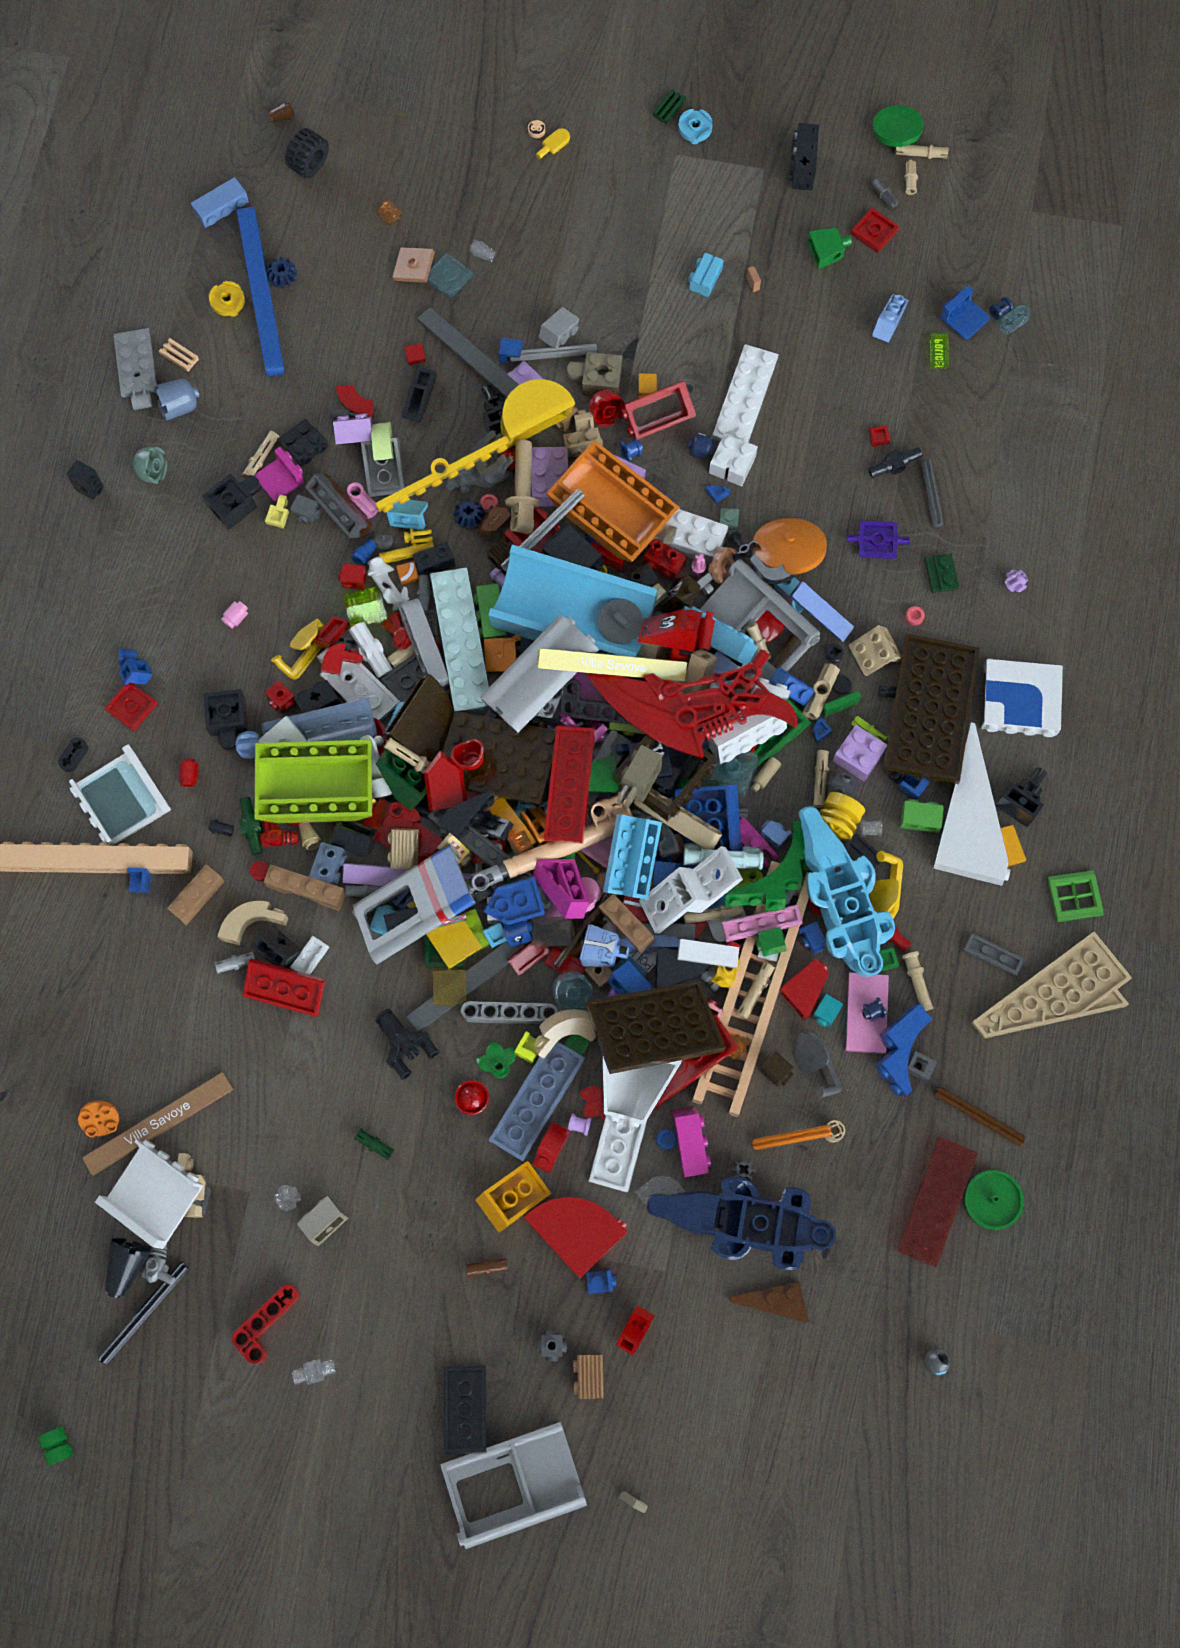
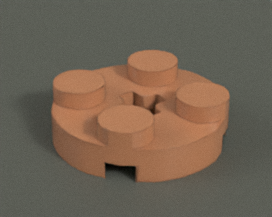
(721, 564)

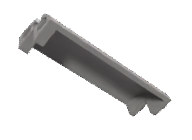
(527, 689)

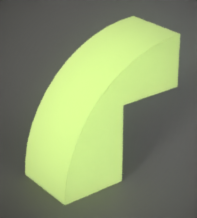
(381, 441)

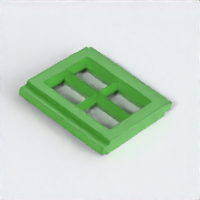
(1072, 879)

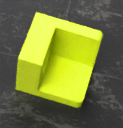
(525, 1048)

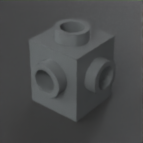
(843, 784)
(542, 1346)

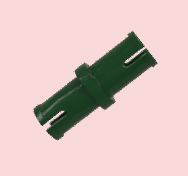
(374, 1144)

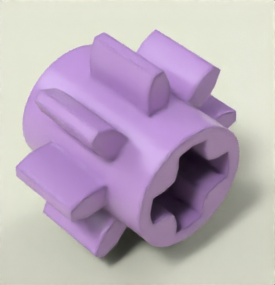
(1016, 580)

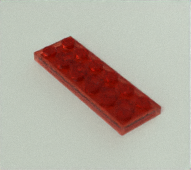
(937, 1202)

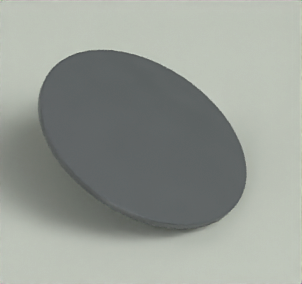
(620, 621)

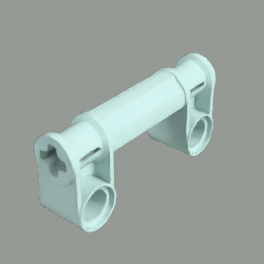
(747, 858)

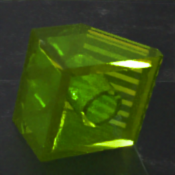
(365, 606)

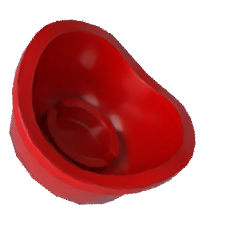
(468, 754)

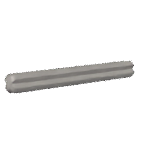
(550, 352)

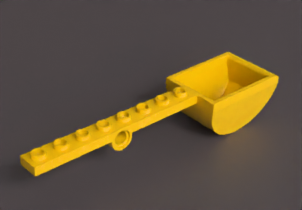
(526, 412)

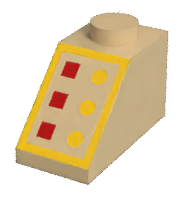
(464, 853)

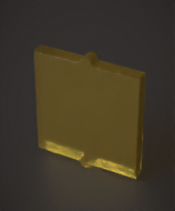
(449, 987)

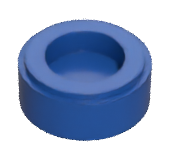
(666, 1139)

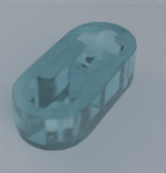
(1013, 316)

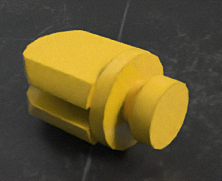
(410, 536)

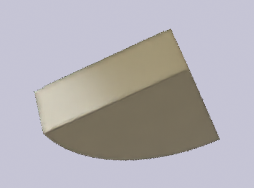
(670, 535)
(632, 1501)

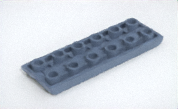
(334, 723)

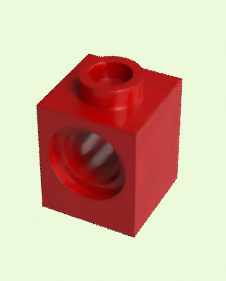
(353, 576)

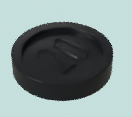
(842, 684)

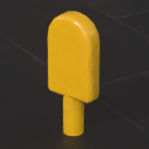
(554, 142)

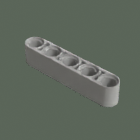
(423, 641)
(501, 1007)

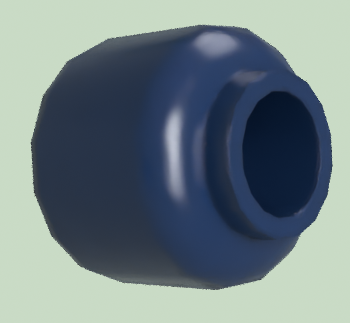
(701, 445)

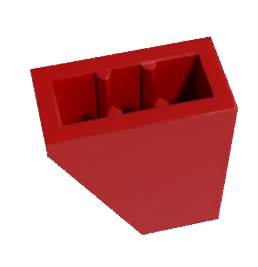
(805, 988)

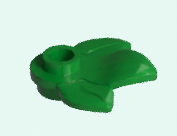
(496, 1057)

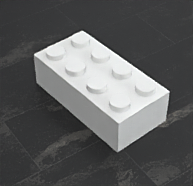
(695, 535)
(744, 737)

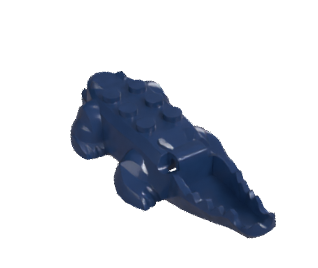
(748, 1221)

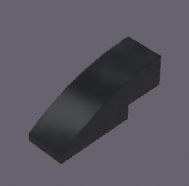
(419, 394)

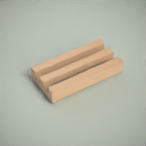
(167, 347)

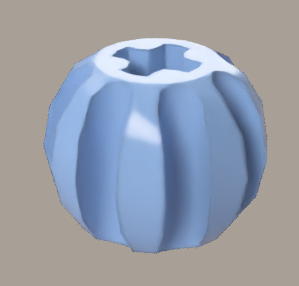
(246, 744)

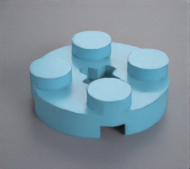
(691, 133)

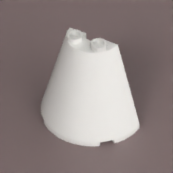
(635, 1092)

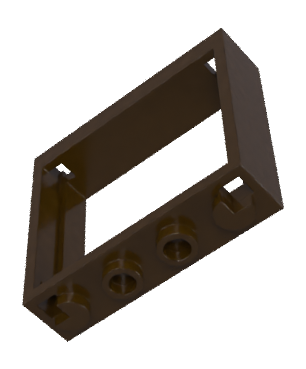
(684, 796)

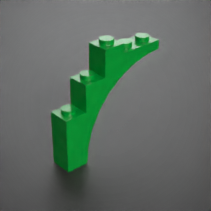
(772, 887)

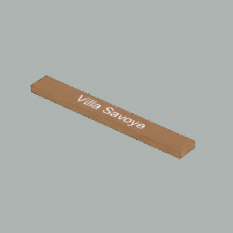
(157, 1123)

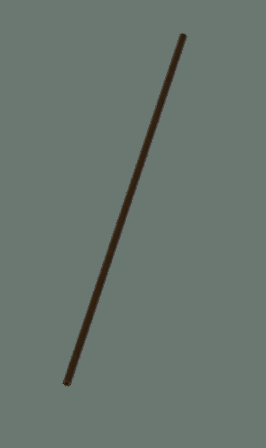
(596, 910)

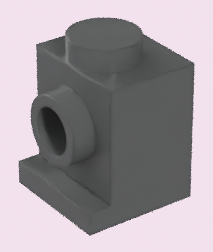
(927, 1066)

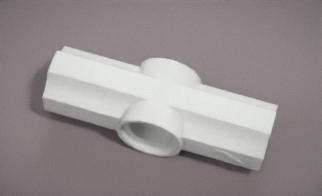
(370, 649)

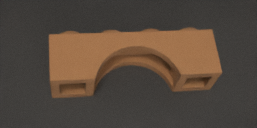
(313, 889)

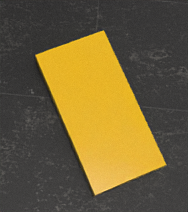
(452, 941)

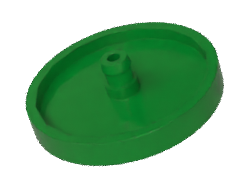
(897, 126)
(993, 1200)

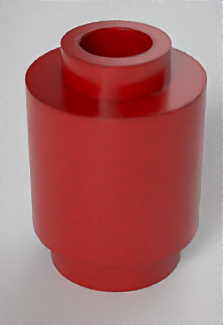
(188, 772)

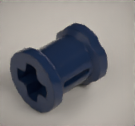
(1001, 308)

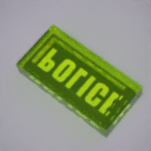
(939, 351)

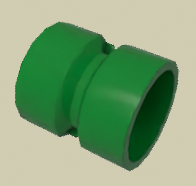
(55, 1446)

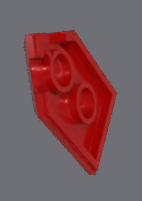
(444, 783)

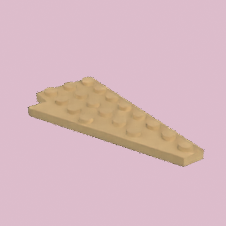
(1070, 987)

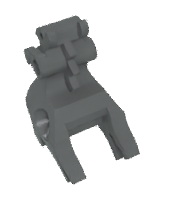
(485, 473)

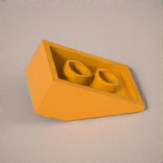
(513, 1196)

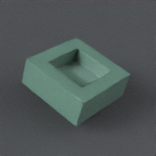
(729, 517)

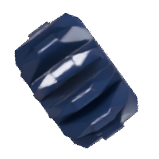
(281, 272)
(468, 520)

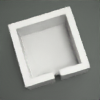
(735, 456)

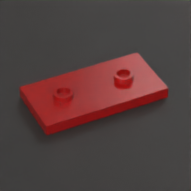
(427, 840)
(283, 987)

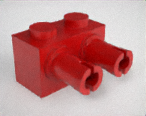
(665, 559)

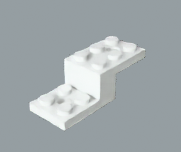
(690, 889)

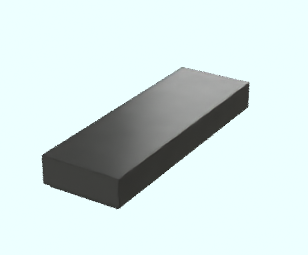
(993, 954)

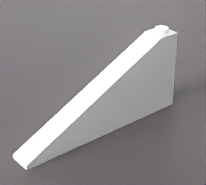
(972, 833)

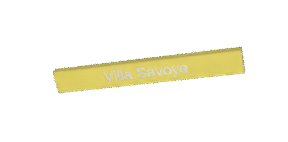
(610, 664)

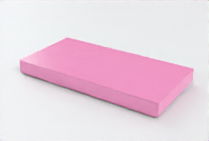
(861, 1033)

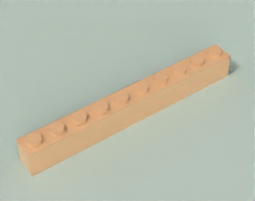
(94, 858)

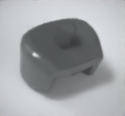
(383, 542)

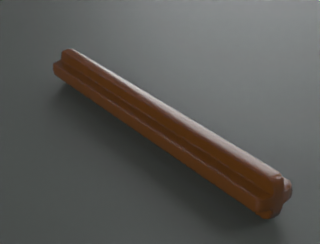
(979, 1116)

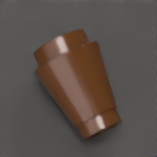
(281, 113)

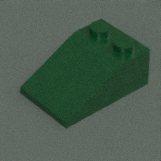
(402, 779)

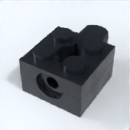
(230, 493)
(226, 716)

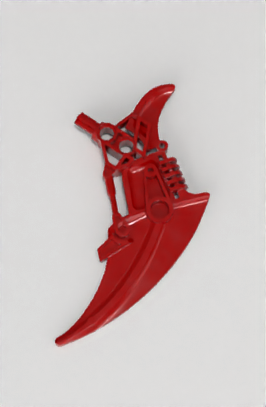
(676, 718)

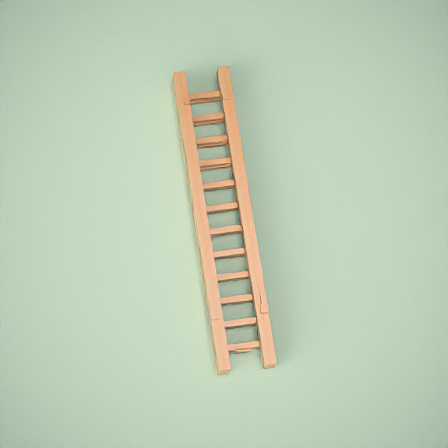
(762, 1021)

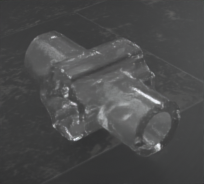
(313, 1372)

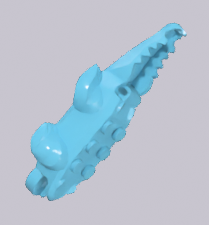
(843, 897)

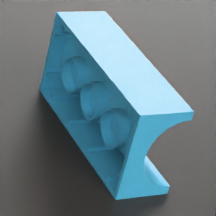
(544, 587)

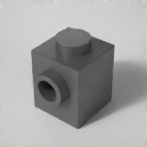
(305, 510)

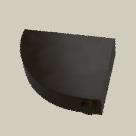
(423, 719)

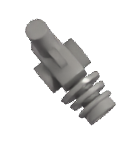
(156, 1267)

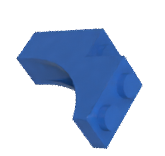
(899, 1039)

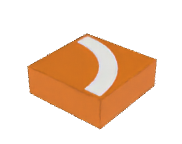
(407, 573)

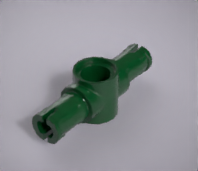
(249, 826)

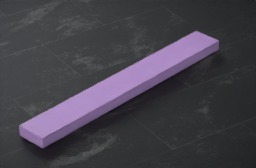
(380, 875)

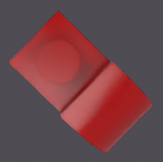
(335, 656)
(551, 1147)
(635, 1330)

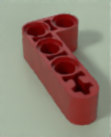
(268, 1320)

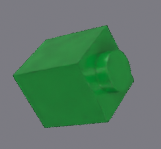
(771, 942)

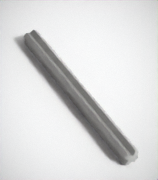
(549, 523)

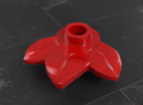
(402, 820)
(595, 1103)

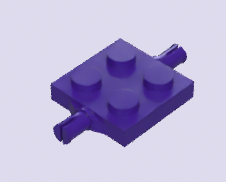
(878, 539)

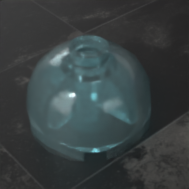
(571, 990)

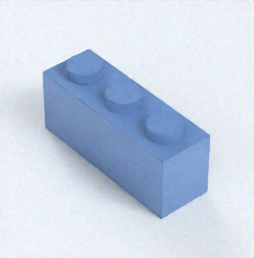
(219, 202)

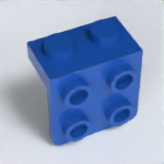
(964, 314)

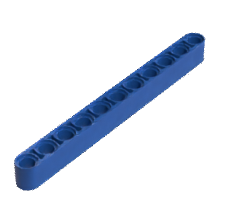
(260, 291)

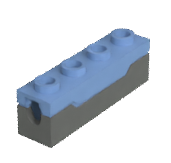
(666, 939)

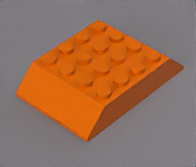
(618, 504)

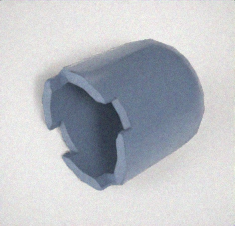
(176, 398)

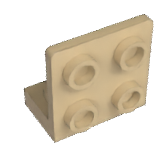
(875, 650)

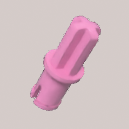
(698, 566)

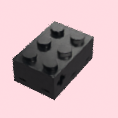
(804, 156)

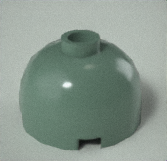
(150, 464)

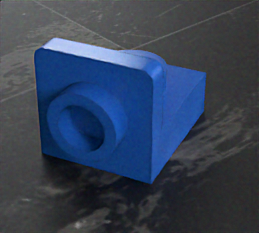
(600, 1282)

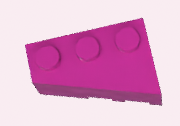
(563, 886)
(691, 1141)

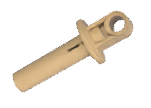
(522, 503)

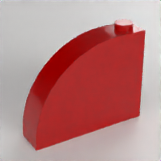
(577, 1231)

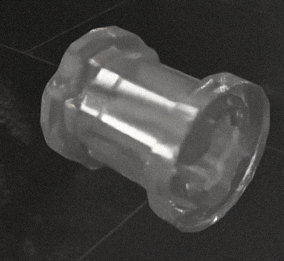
(871, 828)

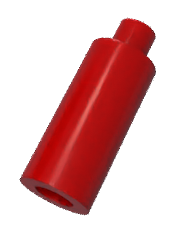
(706, 632)

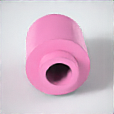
(234, 614)

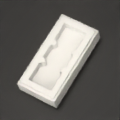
(310, 956)

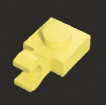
(278, 514)

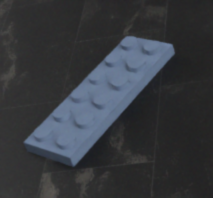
(536, 1101)

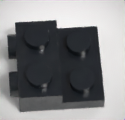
(303, 442)

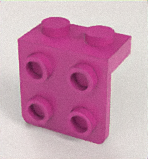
(280, 476)
(599, 727)

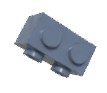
(328, 863)

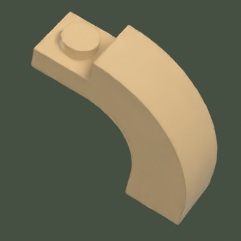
(246, 914)
(560, 1025)

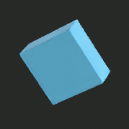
(495, 934)

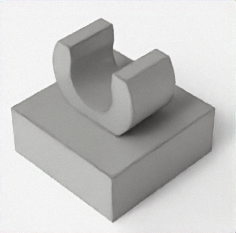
(705, 587)

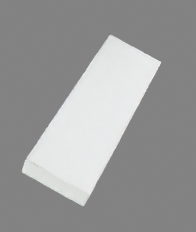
(708, 953)

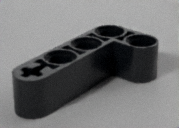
(579, 704)

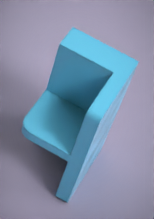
(408, 515)

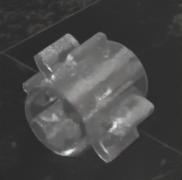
(287, 1197)

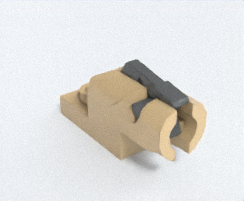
(199, 1205)

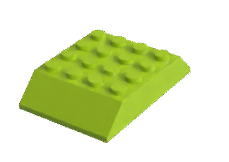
(313, 781)

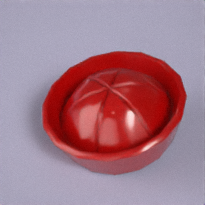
(471, 1097)

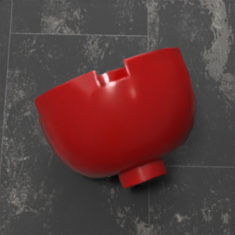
(605, 407)

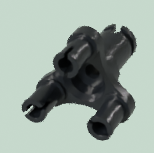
(403, 1042)

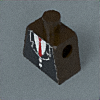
(682, 590)

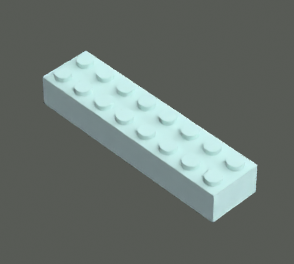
(460, 640)

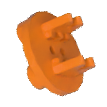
(89, 1120)

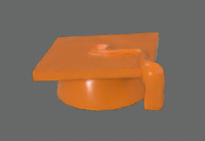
(500, 653)

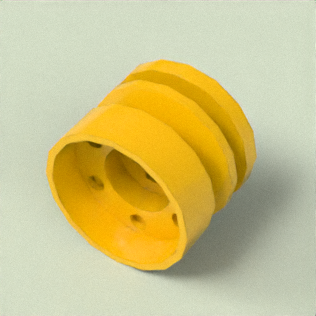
(842, 814)

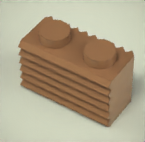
(589, 1376)

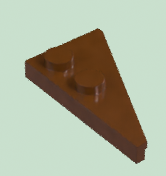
(779, 1300)

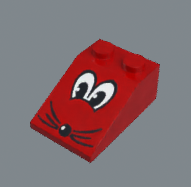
(672, 629)

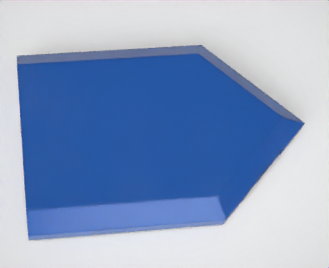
(516, 902)

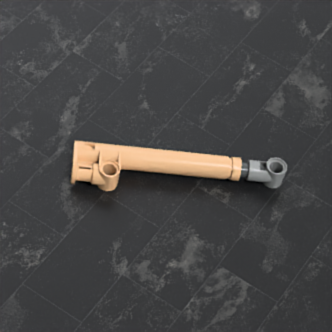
(600, 829)

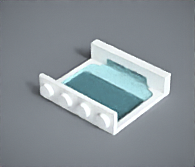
(120, 798)

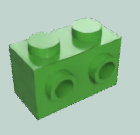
(921, 816)

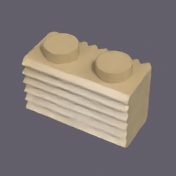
(403, 848)

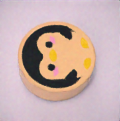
(536, 129)

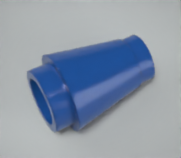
(363, 552)

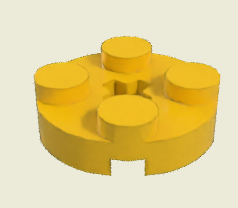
(230, 307)

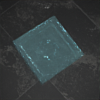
(449, 275)

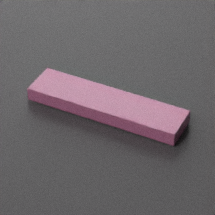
(752, 924)

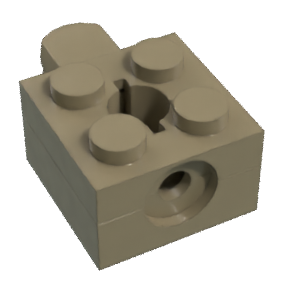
(592, 377)
(639, 775)

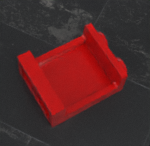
(538, 517)

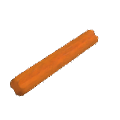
(791, 1137)

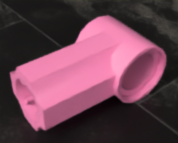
(362, 501)

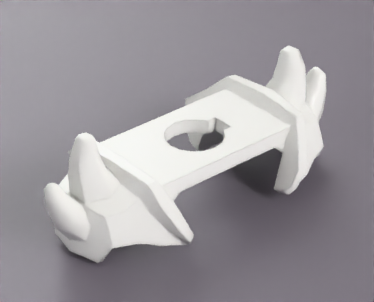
(379, 572)

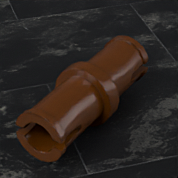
(487, 1267)

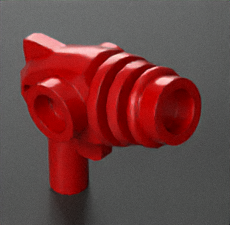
(275, 837)

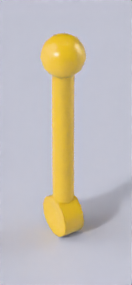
(596, 870)

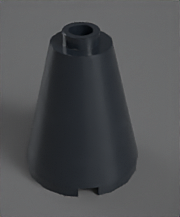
(123, 1265)

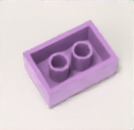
(546, 469)

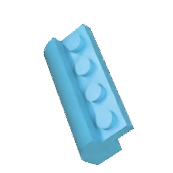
(632, 856)

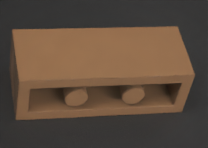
(196, 894)
(627, 923)

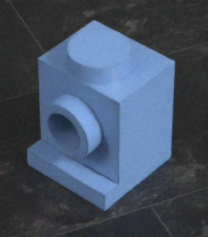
(775, 834)

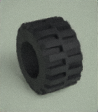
(306, 153)

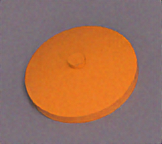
(792, 543)

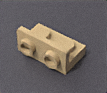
(579, 441)

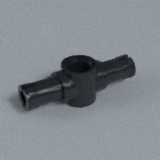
(895, 462)

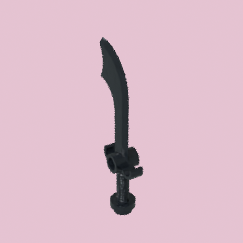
(769, 575)

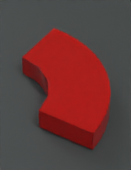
(351, 400)

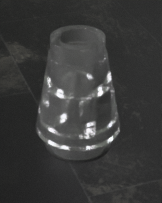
(481, 250)

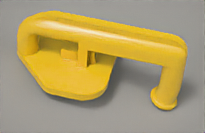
(301, 641)
(886, 893)

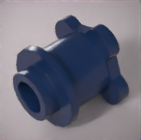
(873, 1010)

